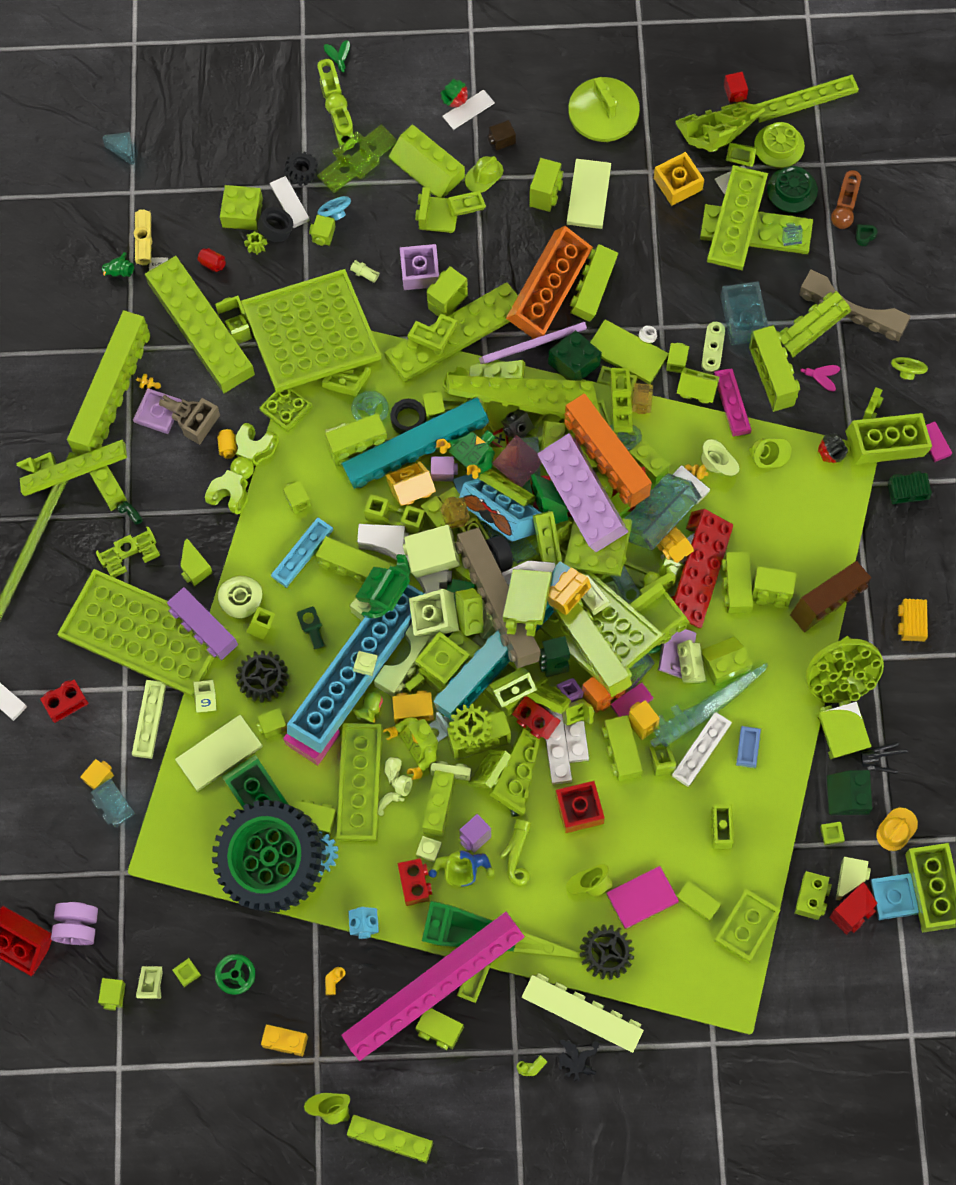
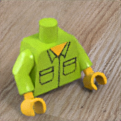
(419, 741)

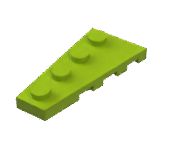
(514, 780)

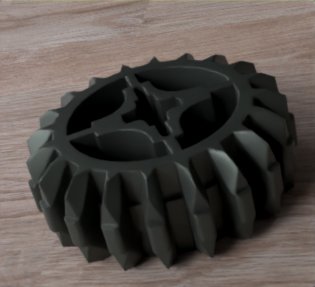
(269, 674)
(613, 954)

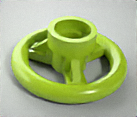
(909, 367)

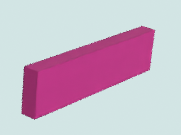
(732, 403)

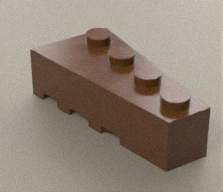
(830, 596)

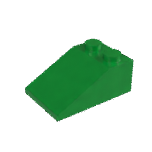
(252, 783)

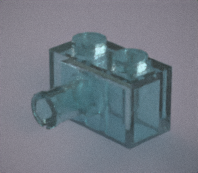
(112, 802)

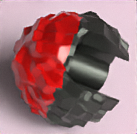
(832, 448)

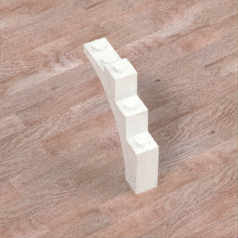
(390, 541)

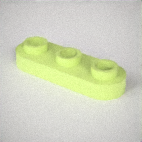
(713, 354)

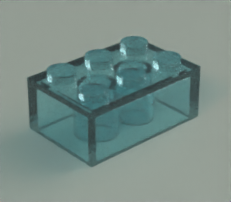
(743, 311)

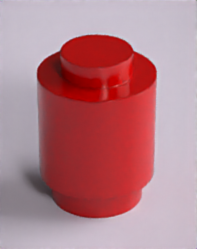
(211, 259)

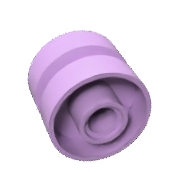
(74, 918)

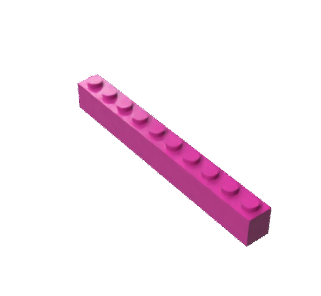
(432, 986)

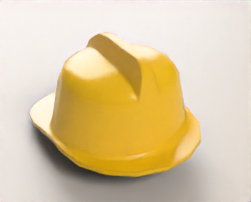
(897, 829)

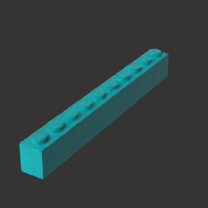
(483, 667)

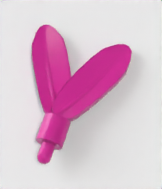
(820, 375)

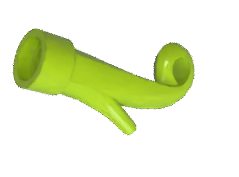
(514, 849)

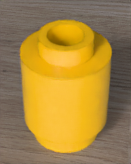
(227, 444)

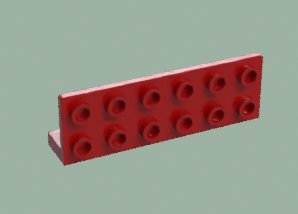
(702, 564)

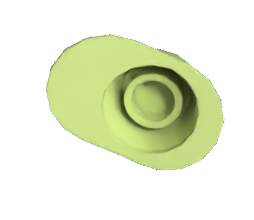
(718, 459)

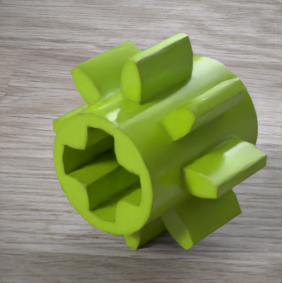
(255, 242)

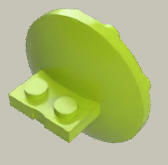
(603, 109)
(844, 670)

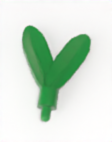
(338, 57)

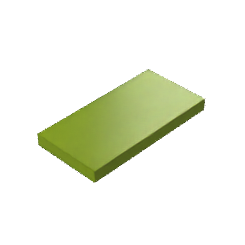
(629, 351)

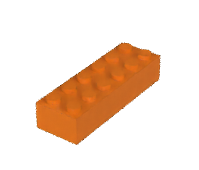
(549, 282)
(607, 451)

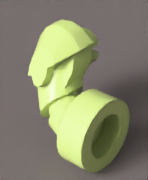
(401, 784)

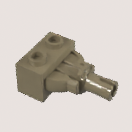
(193, 417)

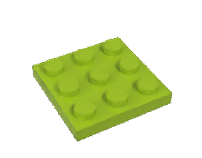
(605, 561)

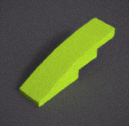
(621, 400)

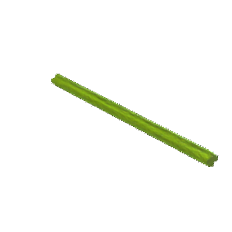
(31, 541)

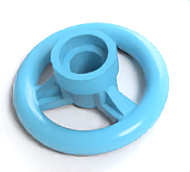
(335, 207)

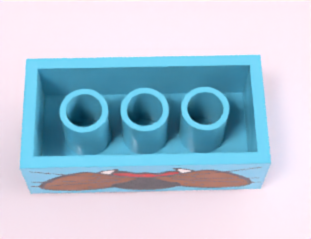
(499, 510)

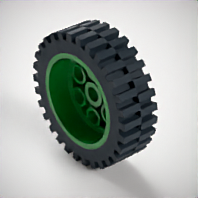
(237, 851)

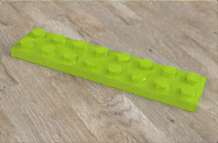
(473, 323)

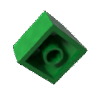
(549, 498)

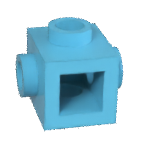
(363, 922)

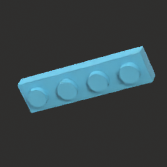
(301, 552)

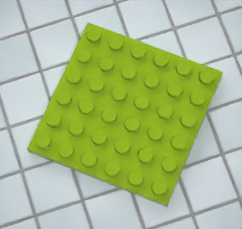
(310, 330)

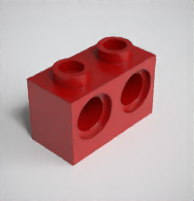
(66, 705)
(536, 717)
(410, 882)

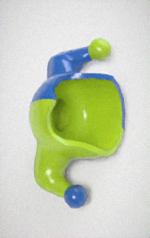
(461, 867)

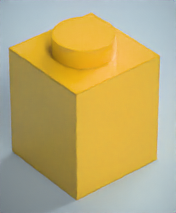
(97, 774)

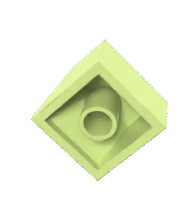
(434, 613)

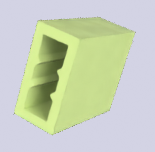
(431, 551)

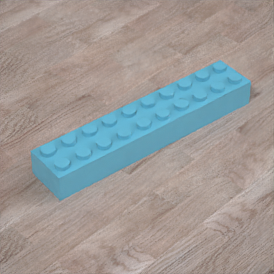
(341, 686)

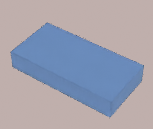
(748, 747)

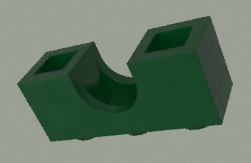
(554, 656)

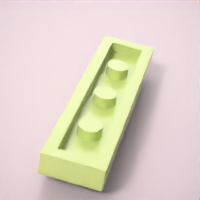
(149, 719)

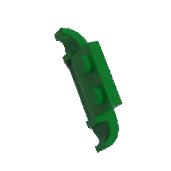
(384, 587)

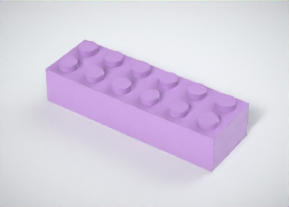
(582, 492)

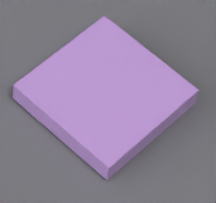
(152, 414)

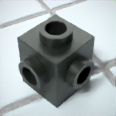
(517, 424)

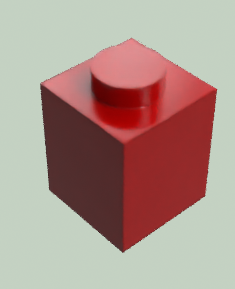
(736, 87)

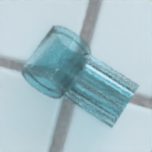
(625, 584)

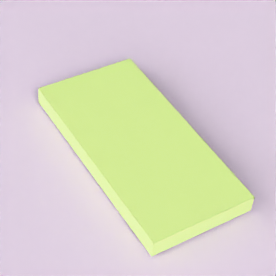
(589, 193)
(218, 753)

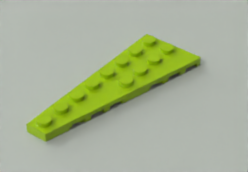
(531, 395)

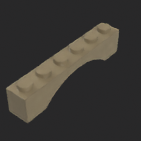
(887, 322)

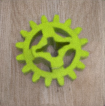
(478, 725)

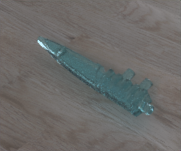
(692, 717)

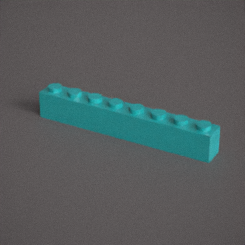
(415, 443)

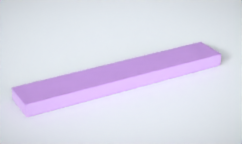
(532, 343)

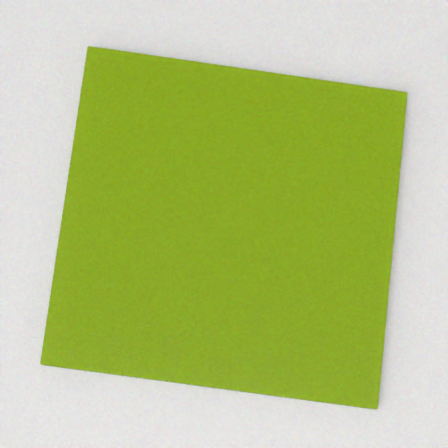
(787, 519)

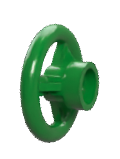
(228, 975)

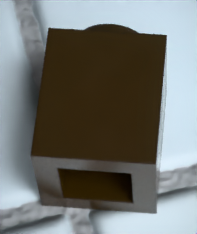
(502, 135)

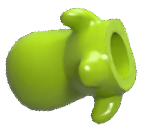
(371, 706)

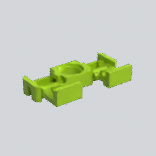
(142, 541)

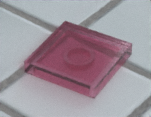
(517, 461)

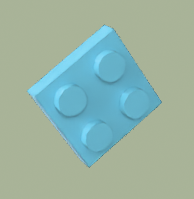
(894, 896)

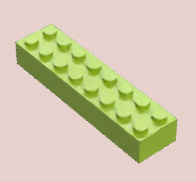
(200, 324)
(109, 384)

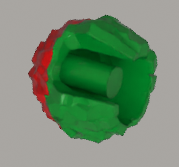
(454, 93)

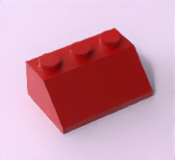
(22, 941)

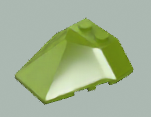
(719, 127)

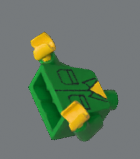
(471, 452)

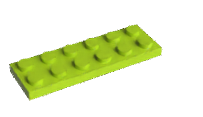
(737, 217)
(766, 231)
(359, 782)

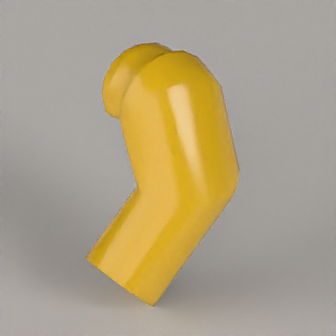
(332, 979)

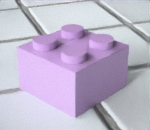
(419, 266)

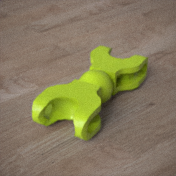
(335, 101)
(234, 482)

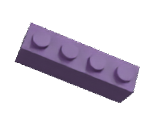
(202, 623)

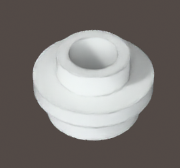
(648, 334)

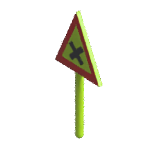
(501, 439)

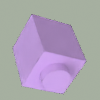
(443, 468)

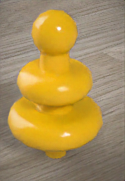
(144, 381)
(696, 470)

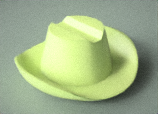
(240, 596)

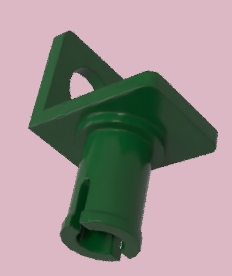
(312, 628)

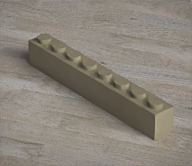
(494, 590)

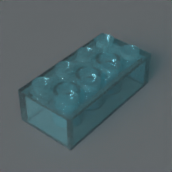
(661, 510)

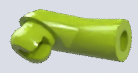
(531, 1069)

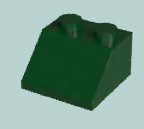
(849, 793)

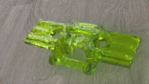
(361, 162)

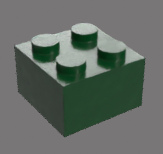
(574, 357)

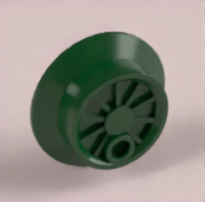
(792, 189)

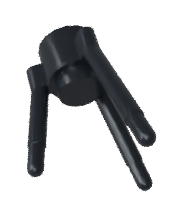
(870, 757)

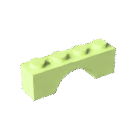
(393, 678)

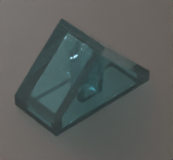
(121, 145)

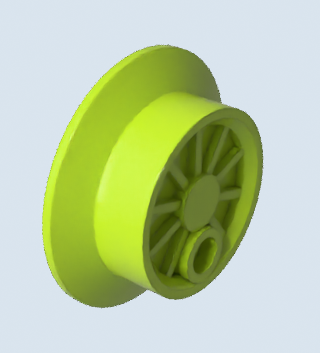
(779, 145)

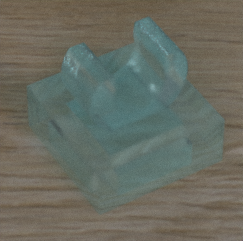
(792, 234)

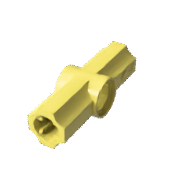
(143, 228)

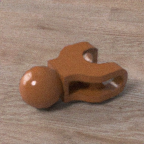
(843, 215)

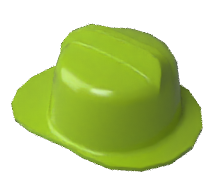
(484, 174)
(771, 452)
(593, 881)
(329, 1106)

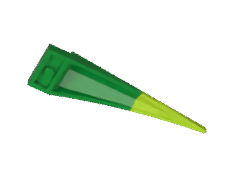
(453, 926)

